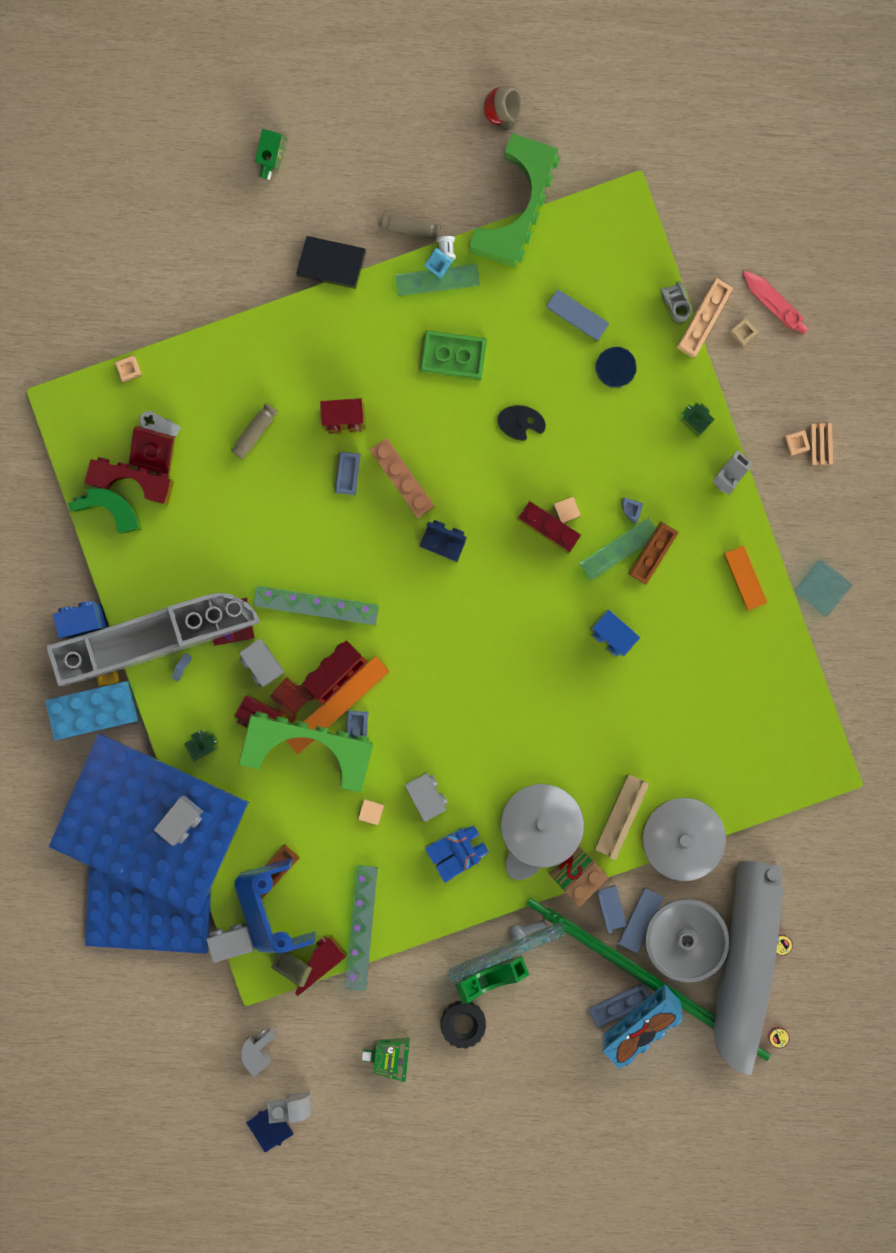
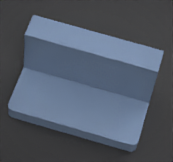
(611, 908)

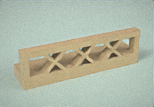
(621, 816)

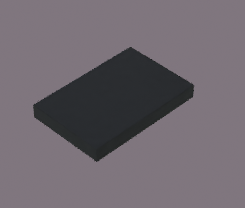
(331, 262)

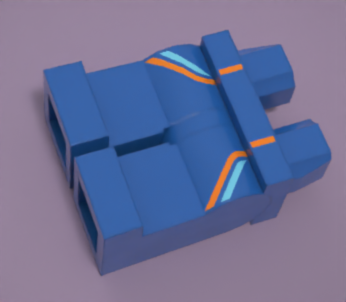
(463, 852)

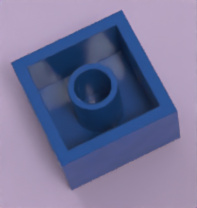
(79, 621)
(614, 633)

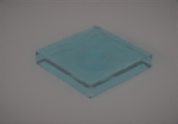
(823, 588)

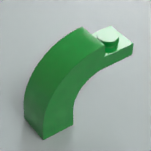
(122, 511)
(498, 975)

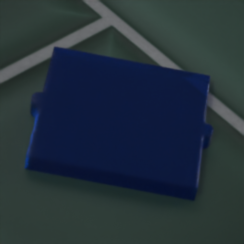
(268, 1133)

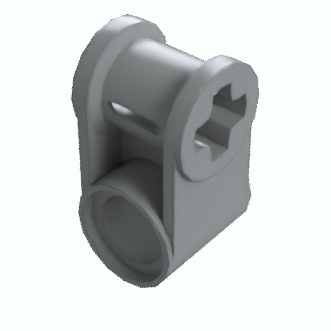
(674, 298)
(161, 425)

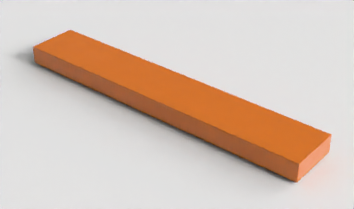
(342, 700)

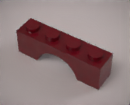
(104, 475)

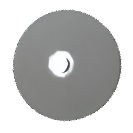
(542, 825)
(684, 839)
(687, 940)

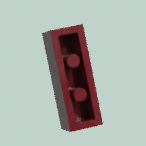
(549, 527)
(334, 672)

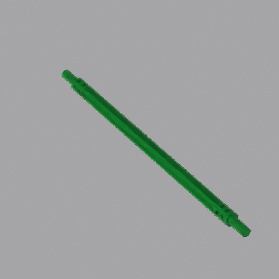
(627, 965)

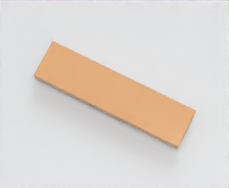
(704, 318)

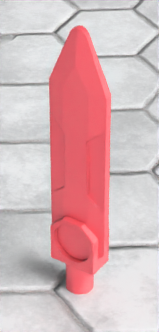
(775, 302)

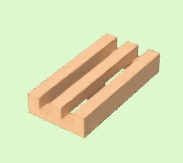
(821, 427)

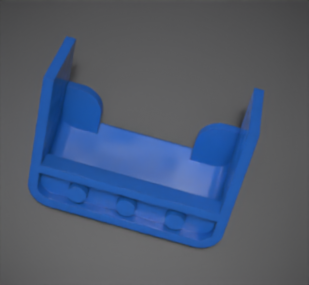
(249, 887)

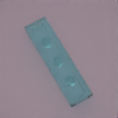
(427, 281)
(618, 549)

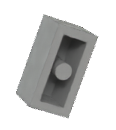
(261, 662)
(426, 796)
(179, 821)
(230, 942)

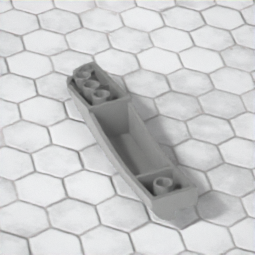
(149, 637)
(749, 964)

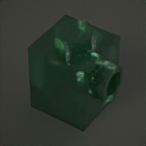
(697, 418)
(201, 744)

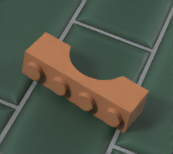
(402, 478)

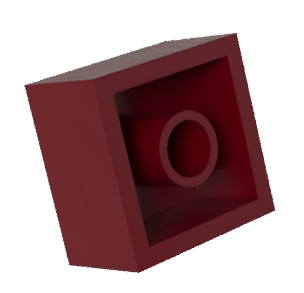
(343, 415)

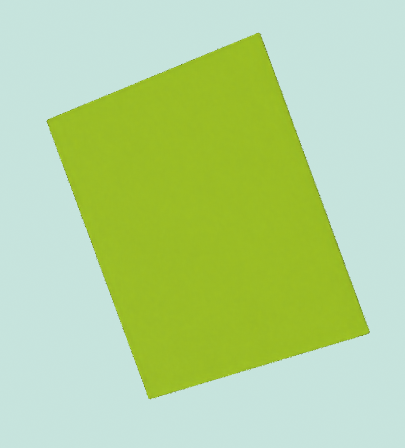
(482, 653)

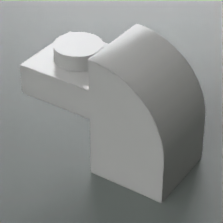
(732, 472)
(254, 1055)
(292, 1109)

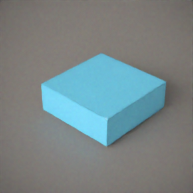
(438, 263)

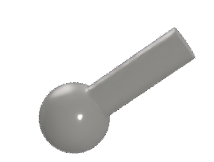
(517, 931)

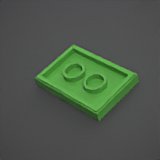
(453, 355)

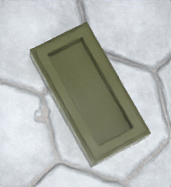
(291, 968)

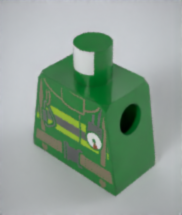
(270, 143)
(389, 1058)

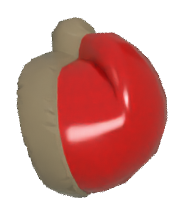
(502, 106)

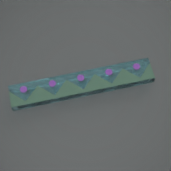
(316, 605)
(361, 927)
(506, 952)

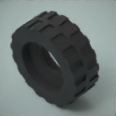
(463, 1040)

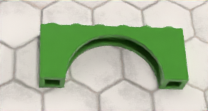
(507, 243)
(266, 733)

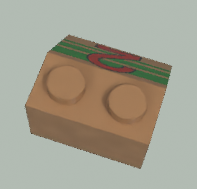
(579, 876)

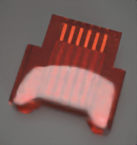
(291, 698)

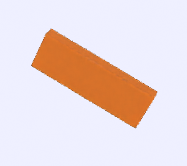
(745, 578)

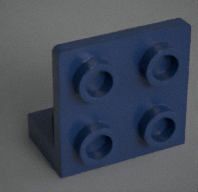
(443, 541)

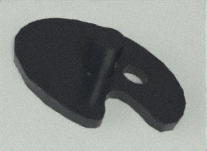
(514, 421)

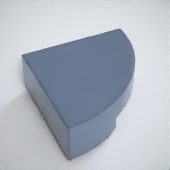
(632, 509)
(178, 672)

